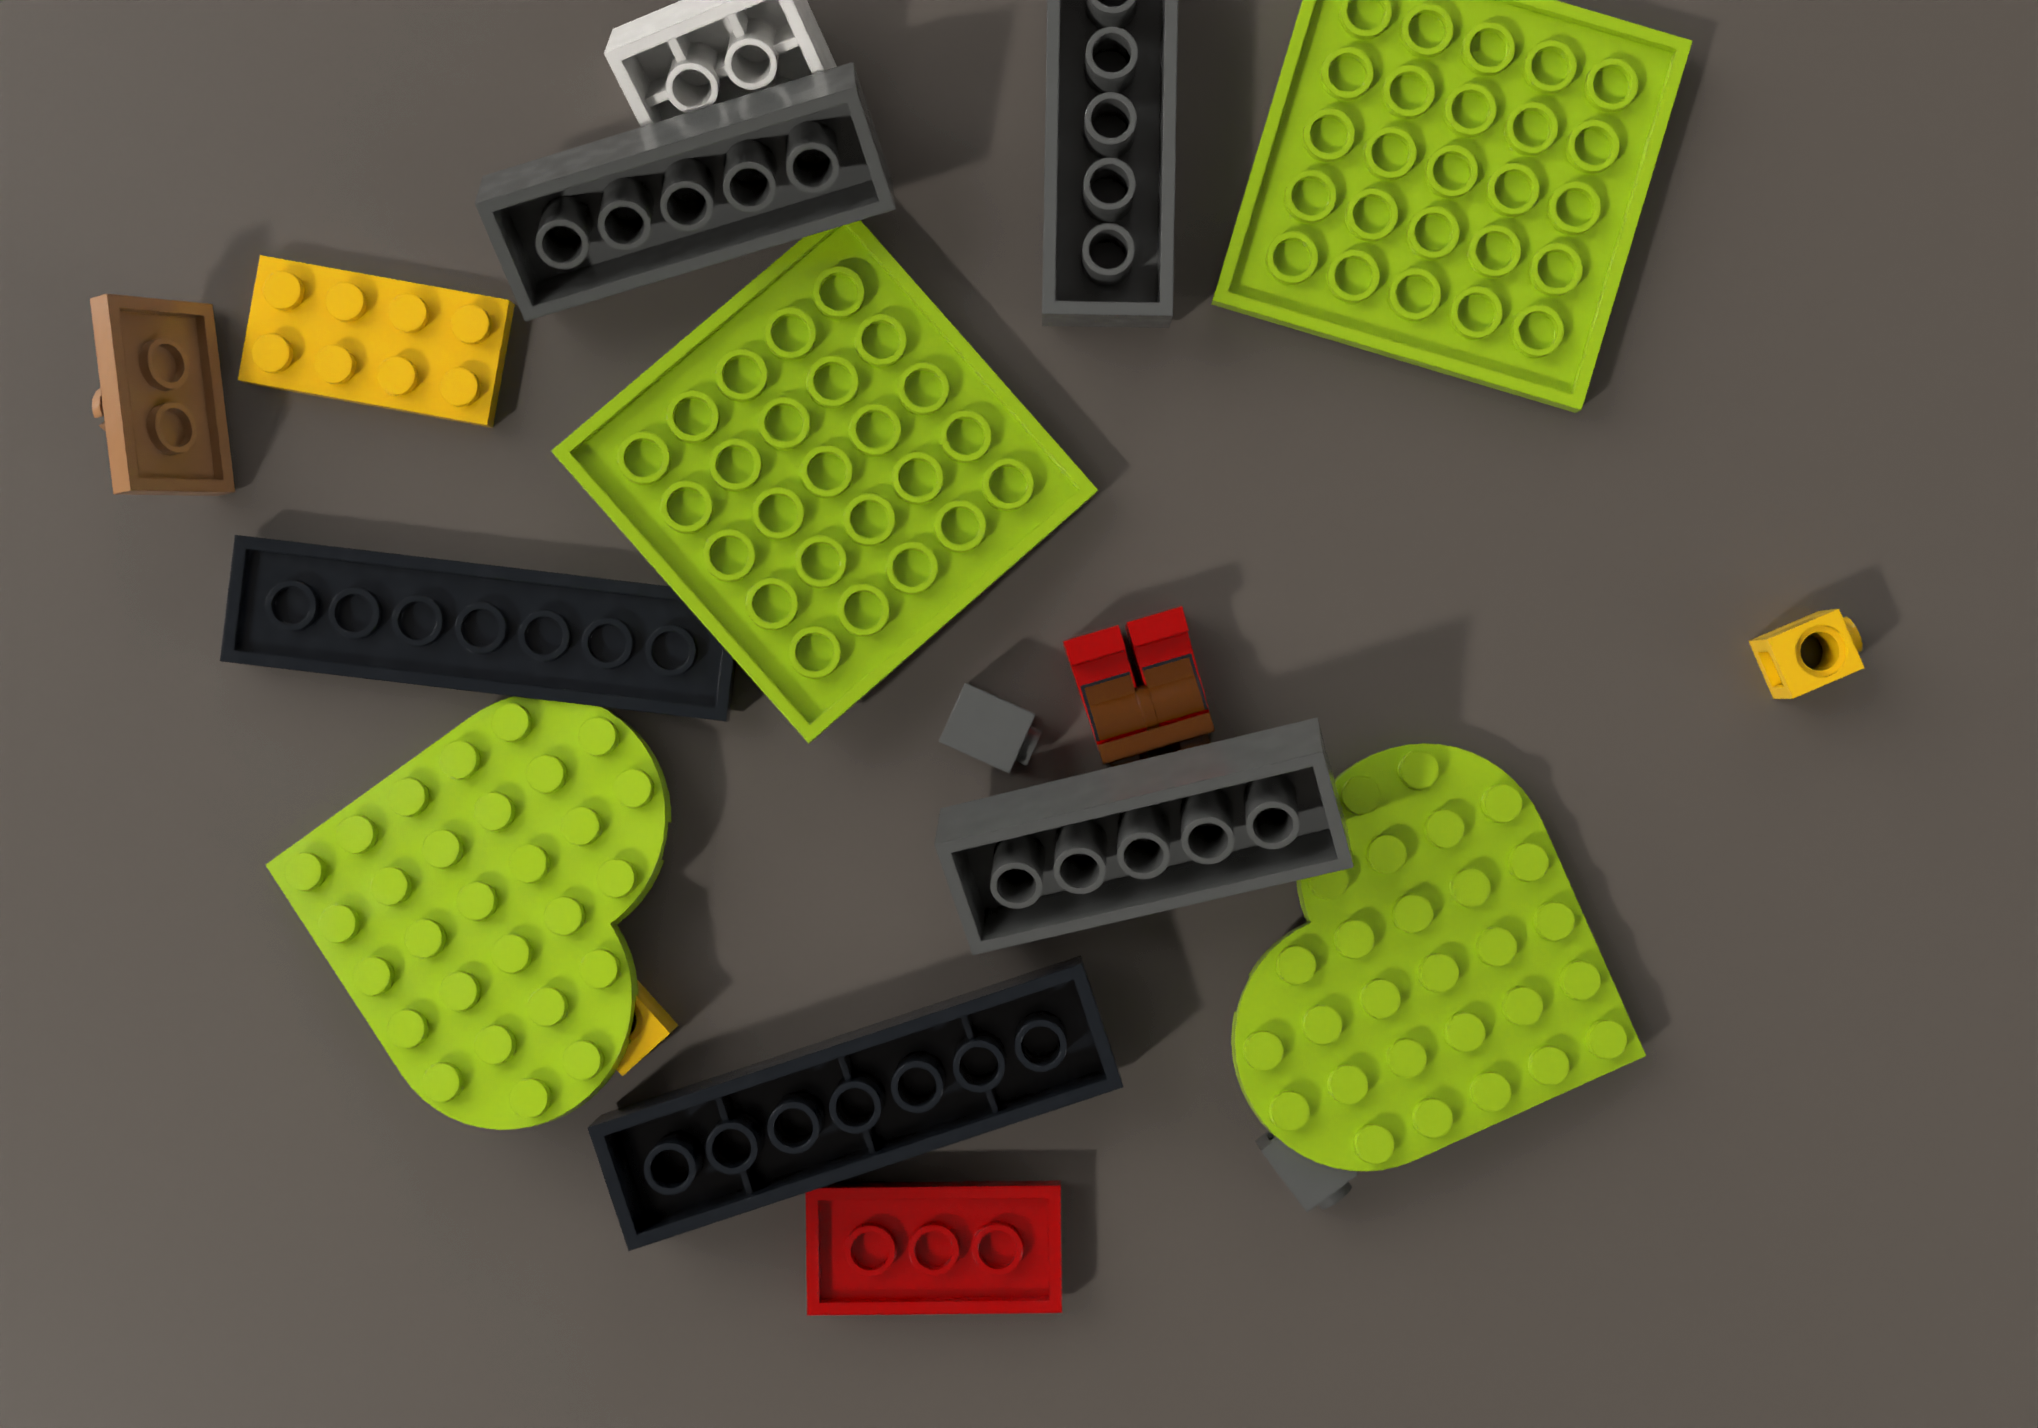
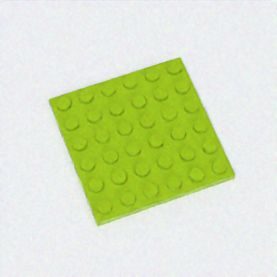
(1455, 184)
(825, 473)

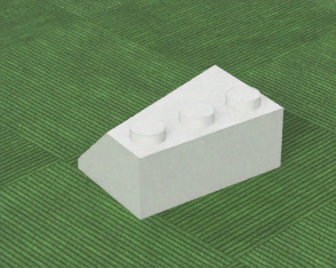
(713, 53)

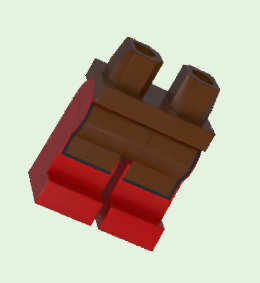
(1147, 716)

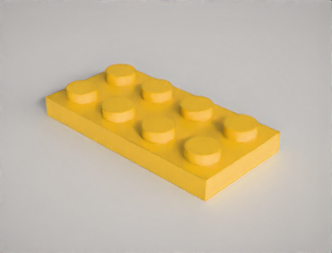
(376, 341)

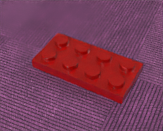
(934, 1248)

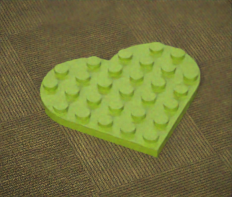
(485, 906)
(1429, 976)

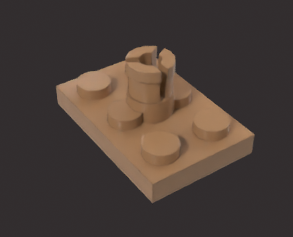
(161, 396)

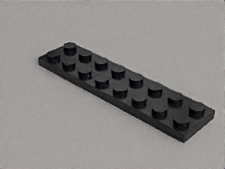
(472, 628)

